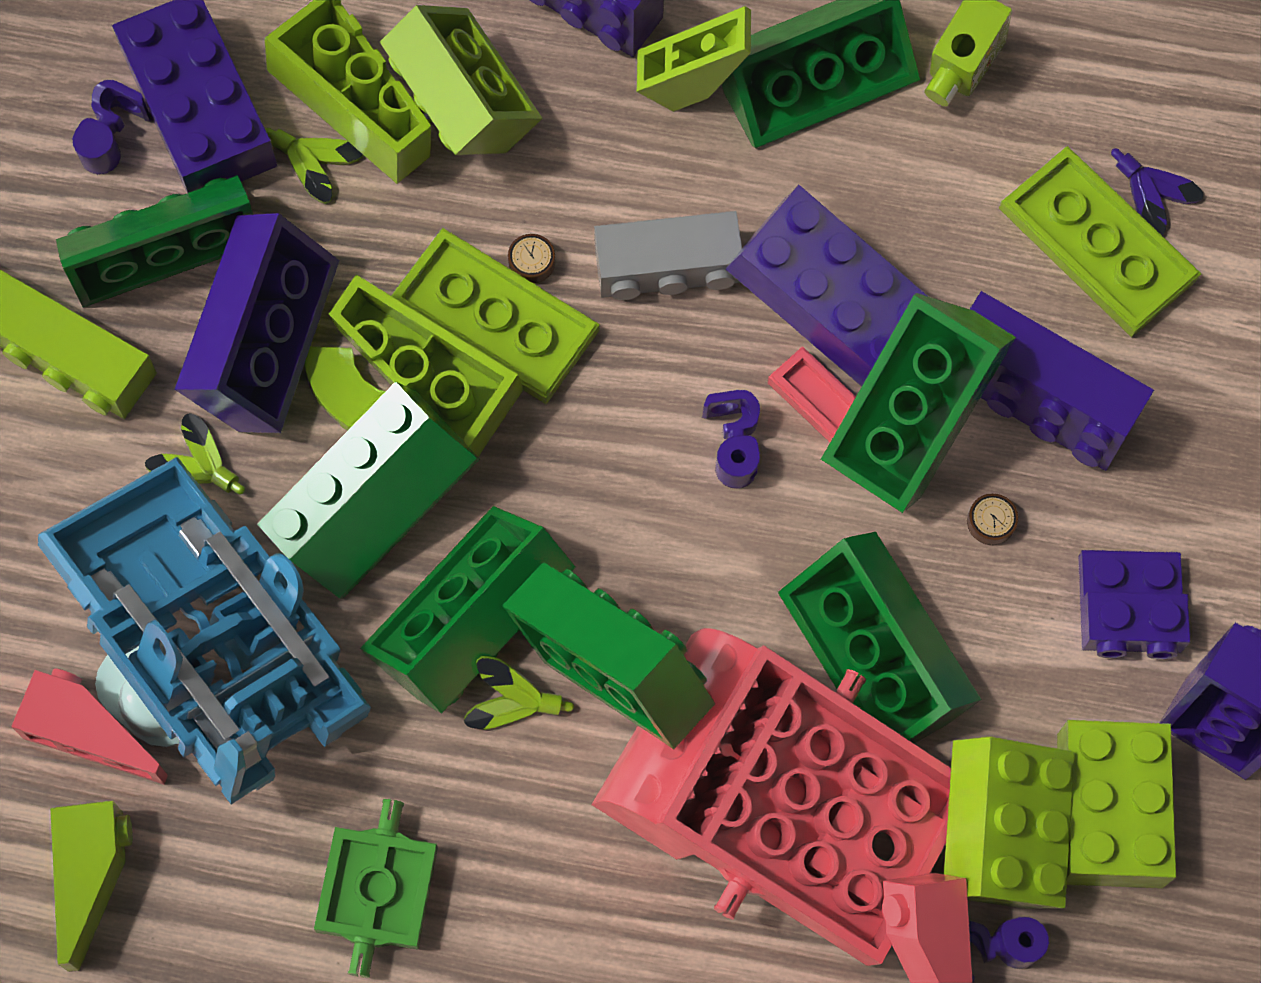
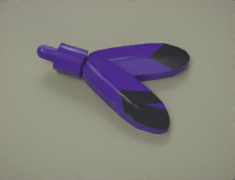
(1151, 184)

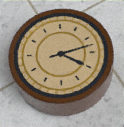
(532, 257)
(992, 519)

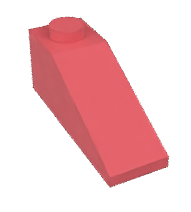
(69, 719)
(929, 927)

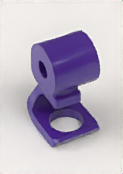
(94, 138)
(739, 453)
(1016, 942)

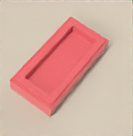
(812, 392)

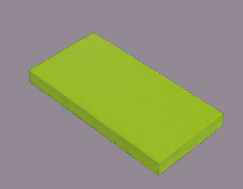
(1099, 241)
(498, 313)

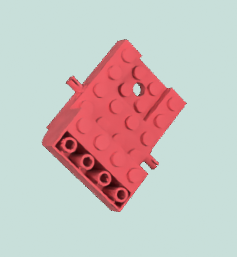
(786, 794)

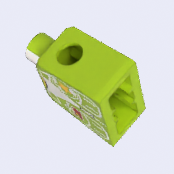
(967, 49)

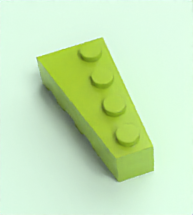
(347, 84)
(409, 349)

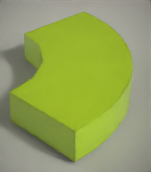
(339, 384)

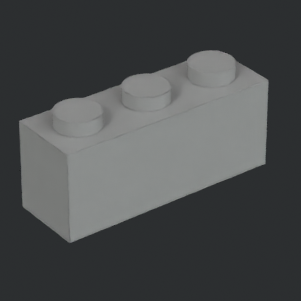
(666, 254)

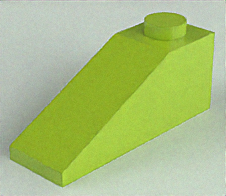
(694, 61)
(86, 867)

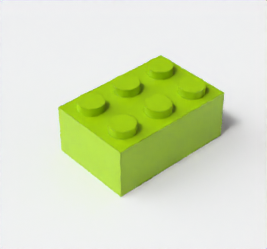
(460, 80)
(1120, 804)
(1010, 821)

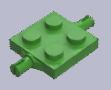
(376, 888)

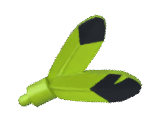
(307, 154)
(206, 461)
(518, 699)

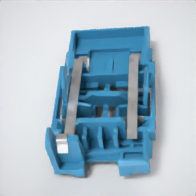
(155, 553)

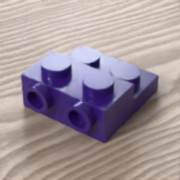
(1133, 603)

